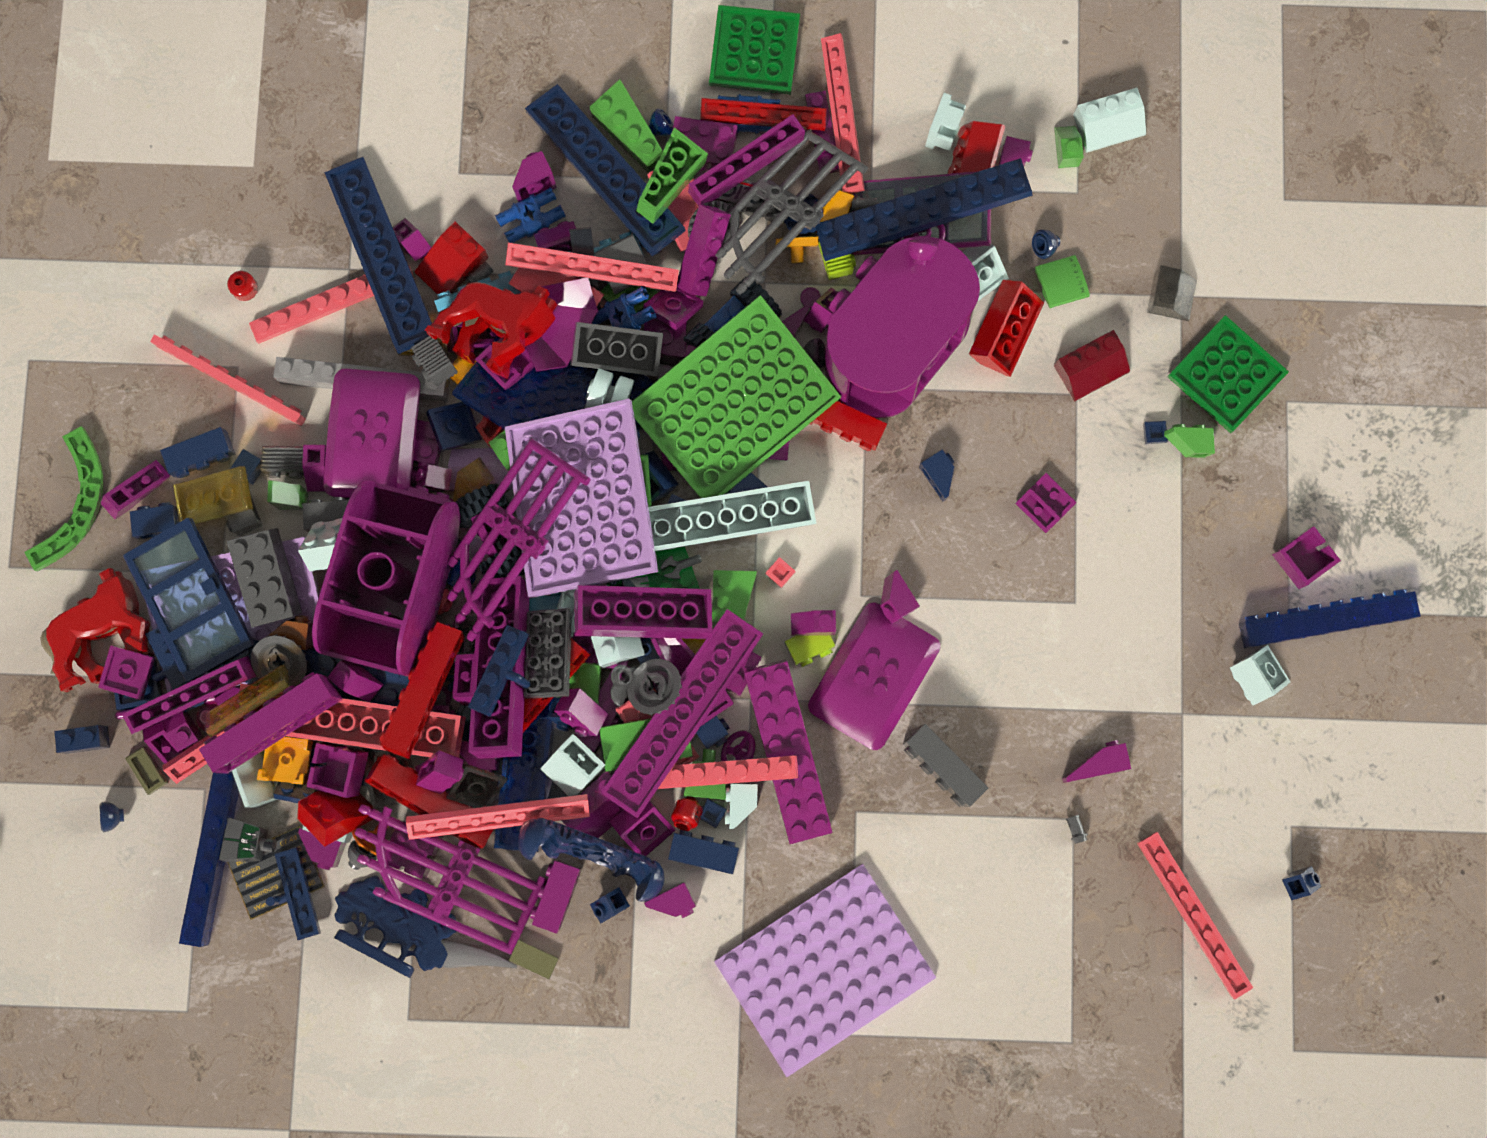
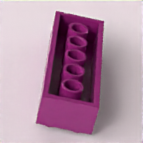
(642, 612)
(270, 723)

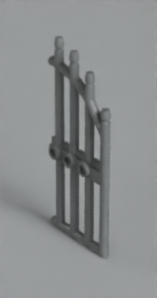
(787, 203)

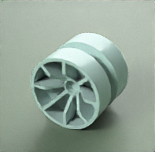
(602, 392)

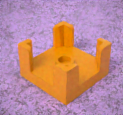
(287, 761)

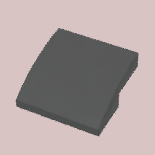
(622, 250)

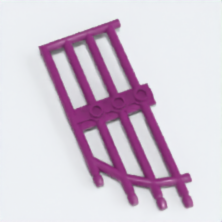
(513, 529)
(451, 883)

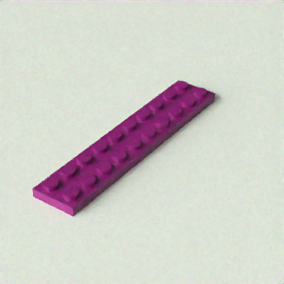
(673, 729)

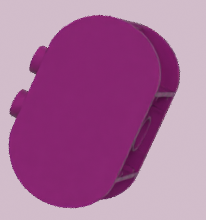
(898, 326)
(385, 577)

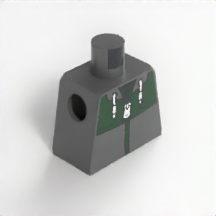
(245, 842)

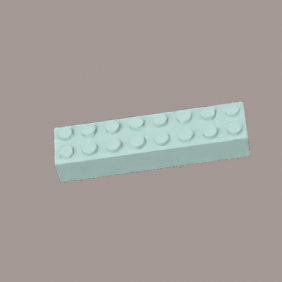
(732, 515)

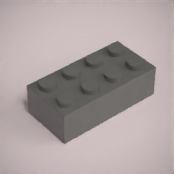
(616, 349)
(264, 577)
(945, 766)

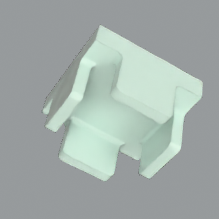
(945, 123)

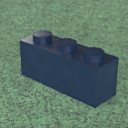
(198, 453)
(703, 852)

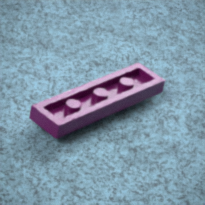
(819, 100)

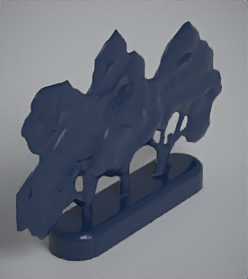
(396, 925)

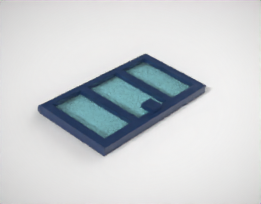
(188, 600)

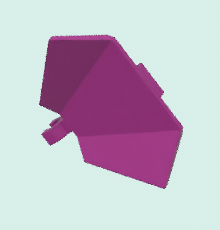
(574, 304)

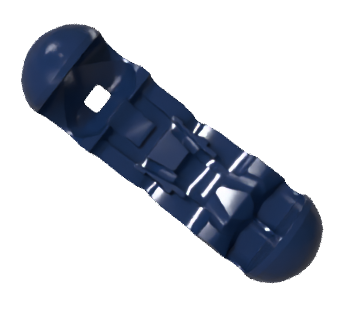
(559, 839)

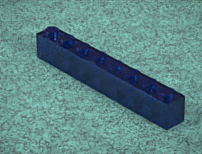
(1329, 619)
(208, 868)

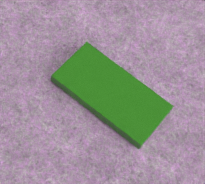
(619, 739)

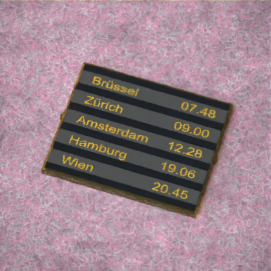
(262, 878)

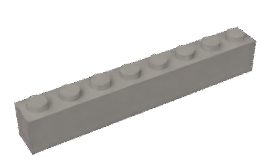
(322, 374)

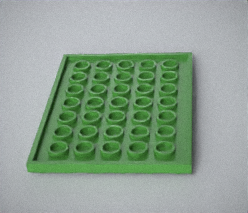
(734, 400)

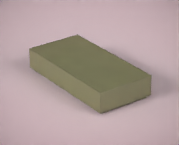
(146, 770)
(534, 959)

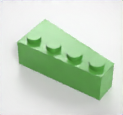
(624, 122)
(672, 173)
(731, 592)

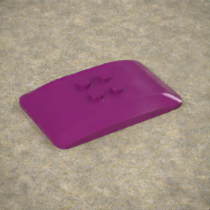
(371, 430)
(874, 677)

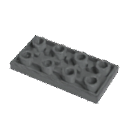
(548, 653)

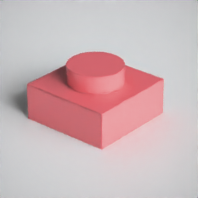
(780, 572)

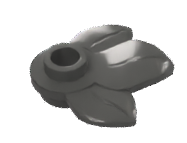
(620, 685)

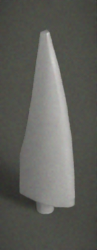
(465, 956)

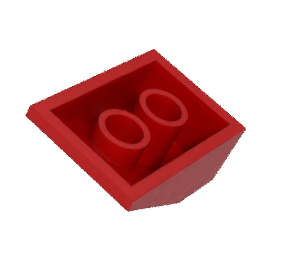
(451, 260)
(331, 815)

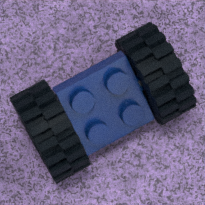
(733, 306)

